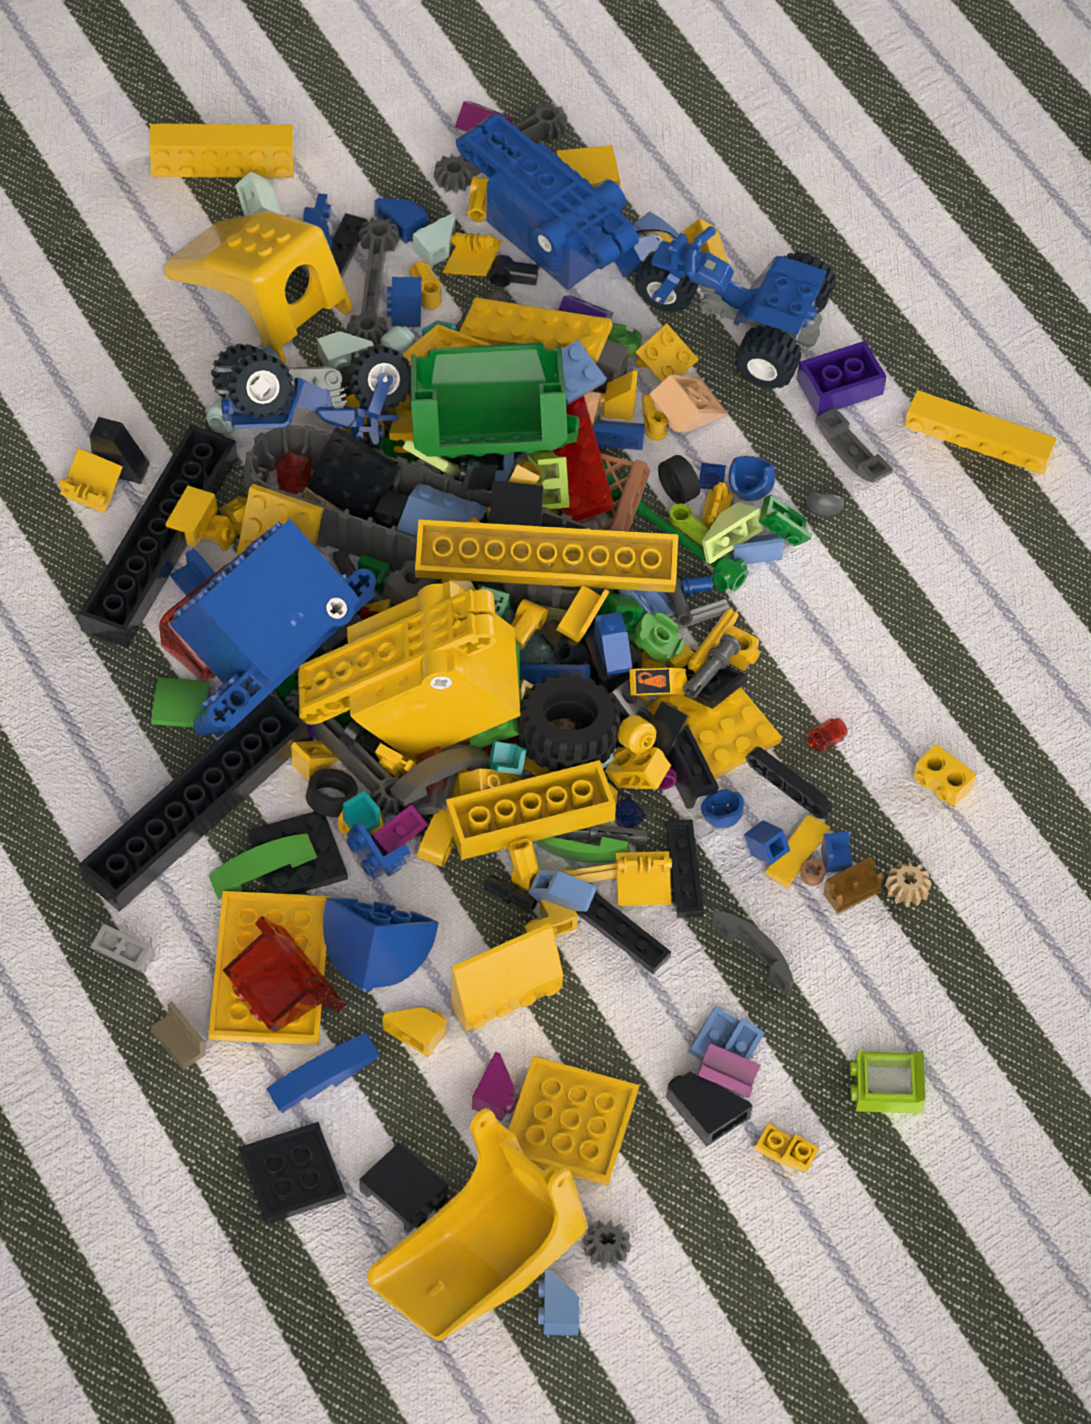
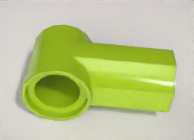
(682, 519)

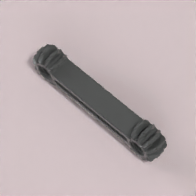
(543, 122)
(379, 238)
(355, 759)

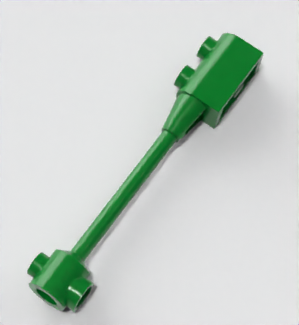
(726, 571)

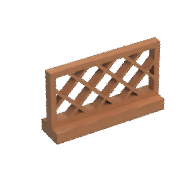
(630, 496)

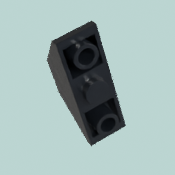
(477, 471)

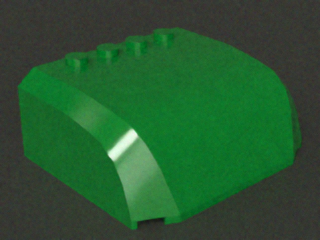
(488, 400)

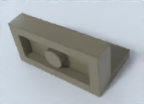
(179, 1037)

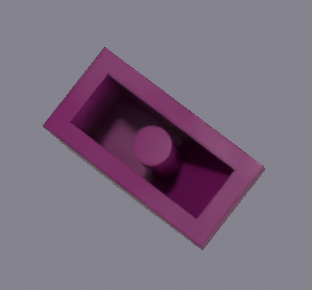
(495, 1089)

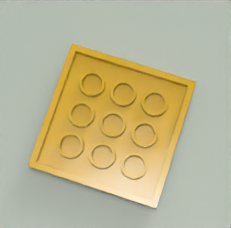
(727, 730)
(573, 1119)

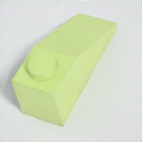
(731, 528)

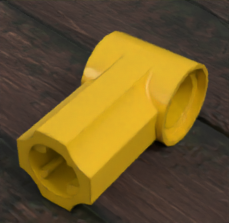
(478, 199)
(430, 287)
(528, 619)
(524, 863)

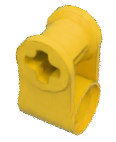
(654, 420)

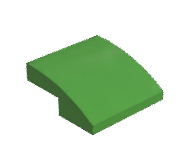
(178, 701)

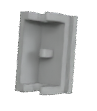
(123, 948)

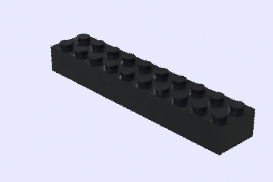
(149, 547)
(193, 803)

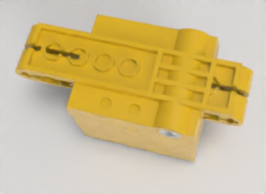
(420, 671)

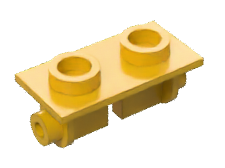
(716, 502)

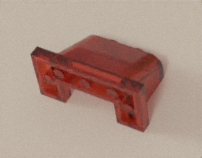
(279, 978)

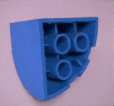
(375, 942)

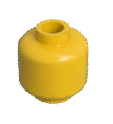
(636, 734)

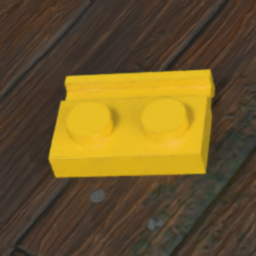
(392, 761)

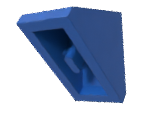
(633, 259)

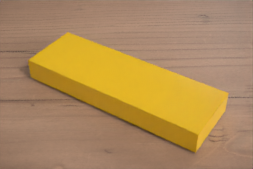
(802, 847)

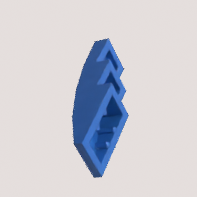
(322, 1071)

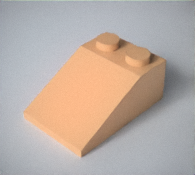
(687, 403)

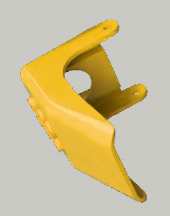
(252, 263)
(484, 1240)

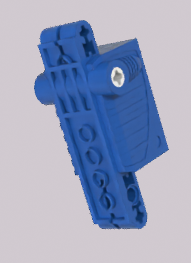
(546, 203)

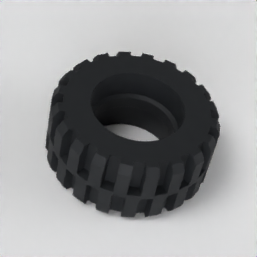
(573, 700)

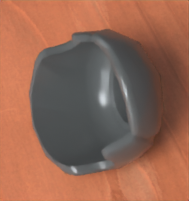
(824, 504)

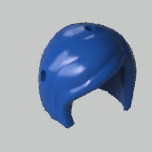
(751, 477)

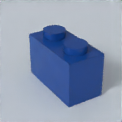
(405, 301)

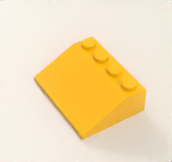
(506, 978)

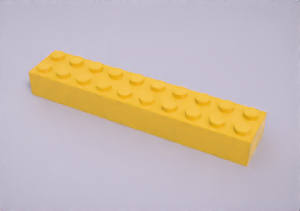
(546, 556)

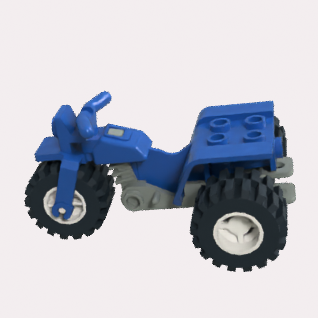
(776, 304)
(265, 392)

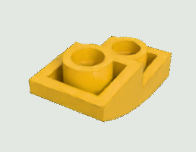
(788, 1150)

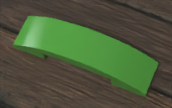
(584, 852)
(260, 861)

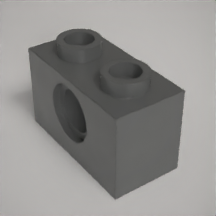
(399, 586)

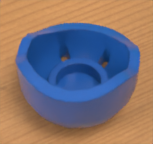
(722, 815)

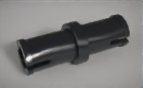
(510, 893)

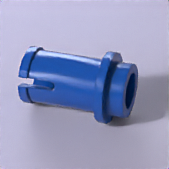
(696, 585)

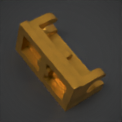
(853, 885)

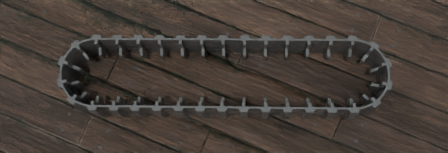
(376, 541)

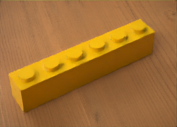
(980, 432)

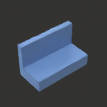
(759, 549)

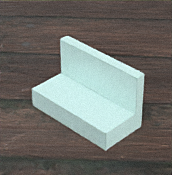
(257, 194)

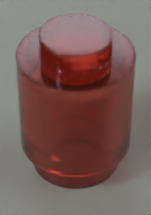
(827, 734)

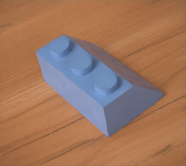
(433, 504)

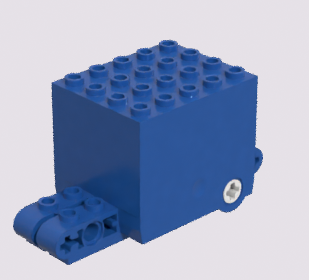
(265, 620)

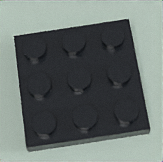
(352, 475)
(316, 873)
(292, 1173)

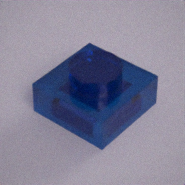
(711, 475)
(628, 813)

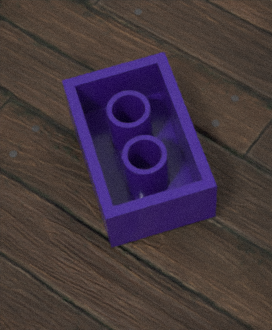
(841, 378)

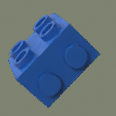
(372, 860)

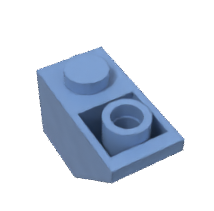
(562, 890)
(560, 1307)

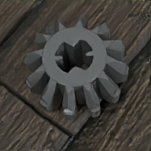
(599, 1243)

